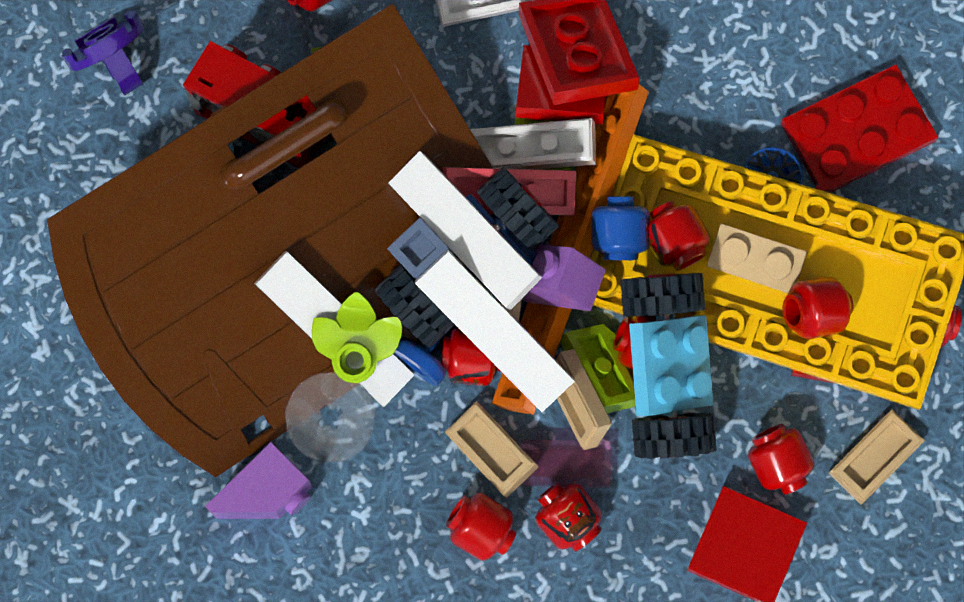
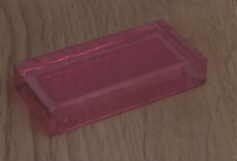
(568, 463)

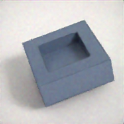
(418, 248)

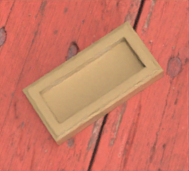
(582, 404)
(491, 449)
(876, 457)

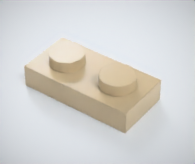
(756, 258)

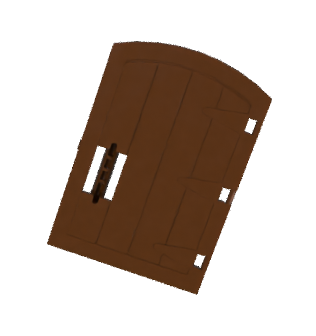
(173, 245)

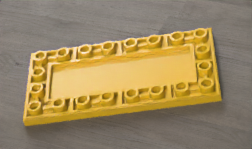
(893, 266)

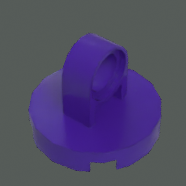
(105, 45)

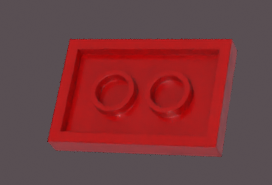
(578, 49)
(859, 129)

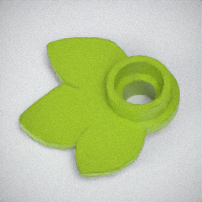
(356, 331)

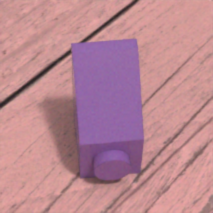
(567, 279)
(263, 489)

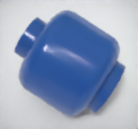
(620, 228)

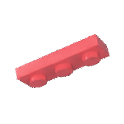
(551, 187)

